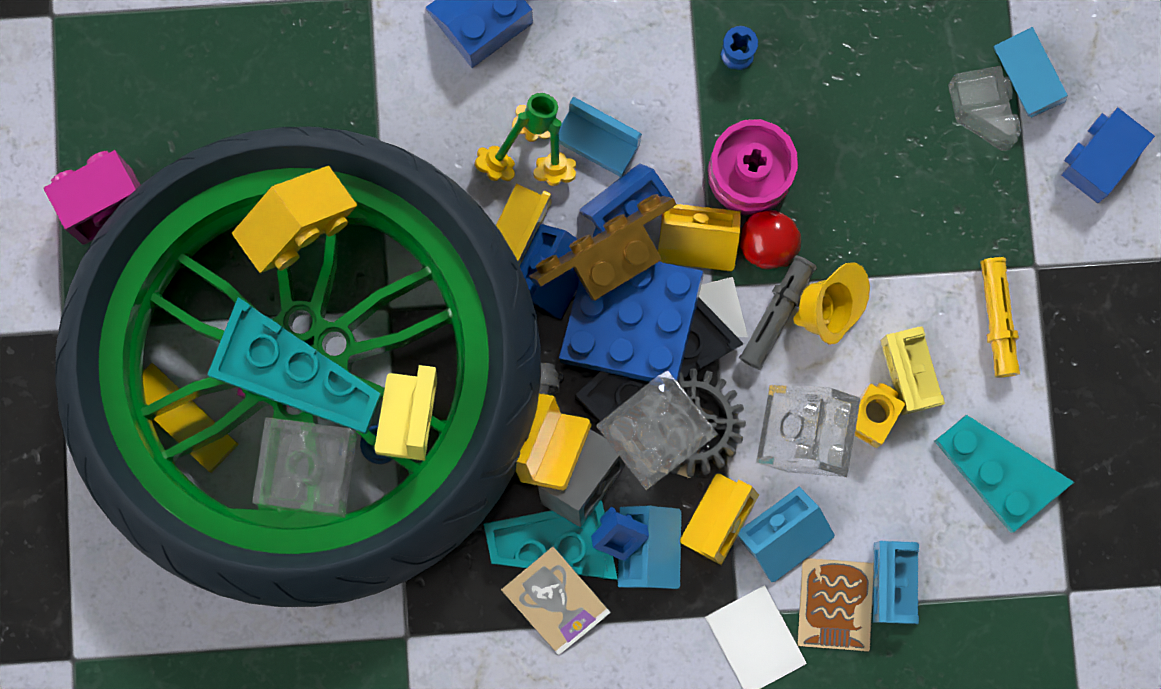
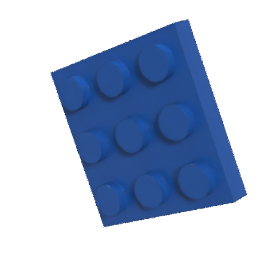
(636, 326)

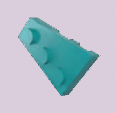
(1001, 472)
(526, 538)

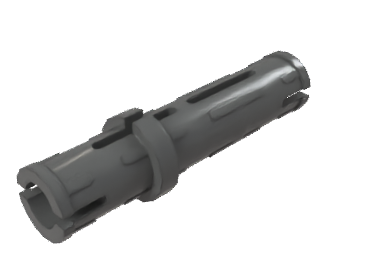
(785, 298)

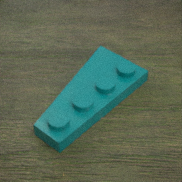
(281, 367)

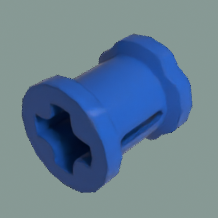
(740, 36)

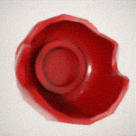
(770, 239)

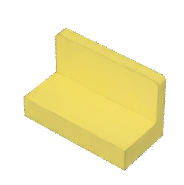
(406, 414)

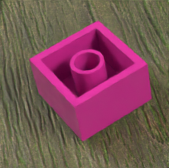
(91, 194)

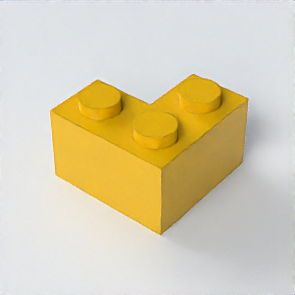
(293, 217)

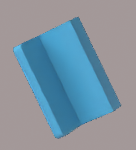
(599, 137)
(786, 534)
(658, 558)

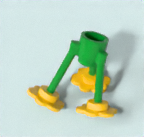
(534, 121)

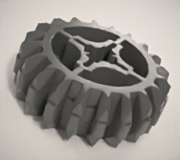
(724, 423)

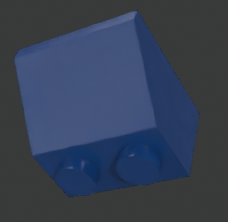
(480, 26)

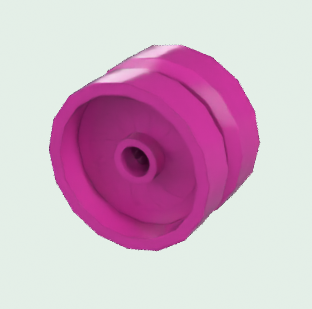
(758, 145)

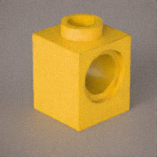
(873, 432)

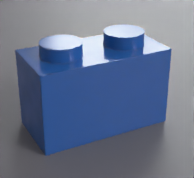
(1107, 155)

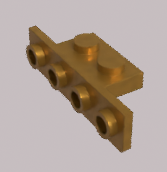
(612, 255)

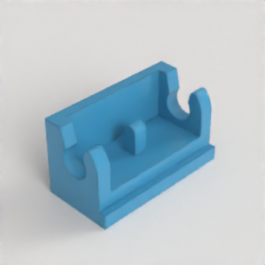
(1031, 72)
(895, 582)

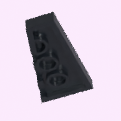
(707, 342)

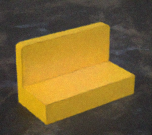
(522, 218)
(699, 237)
(552, 446)
(719, 518)

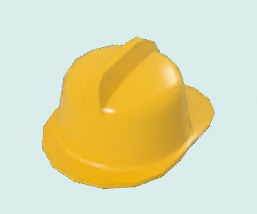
(834, 304)

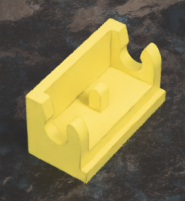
(912, 370)

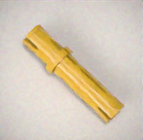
(1001, 326)

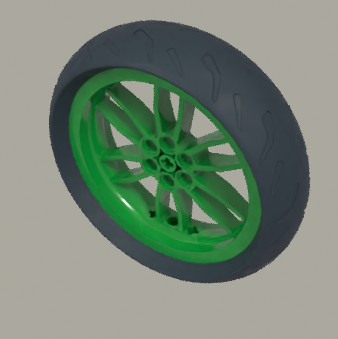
(272, 552)

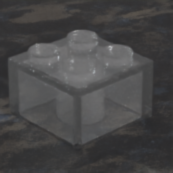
(656, 429)
(808, 430)
(305, 467)

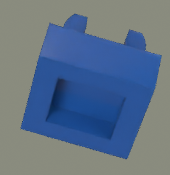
(619, 534)

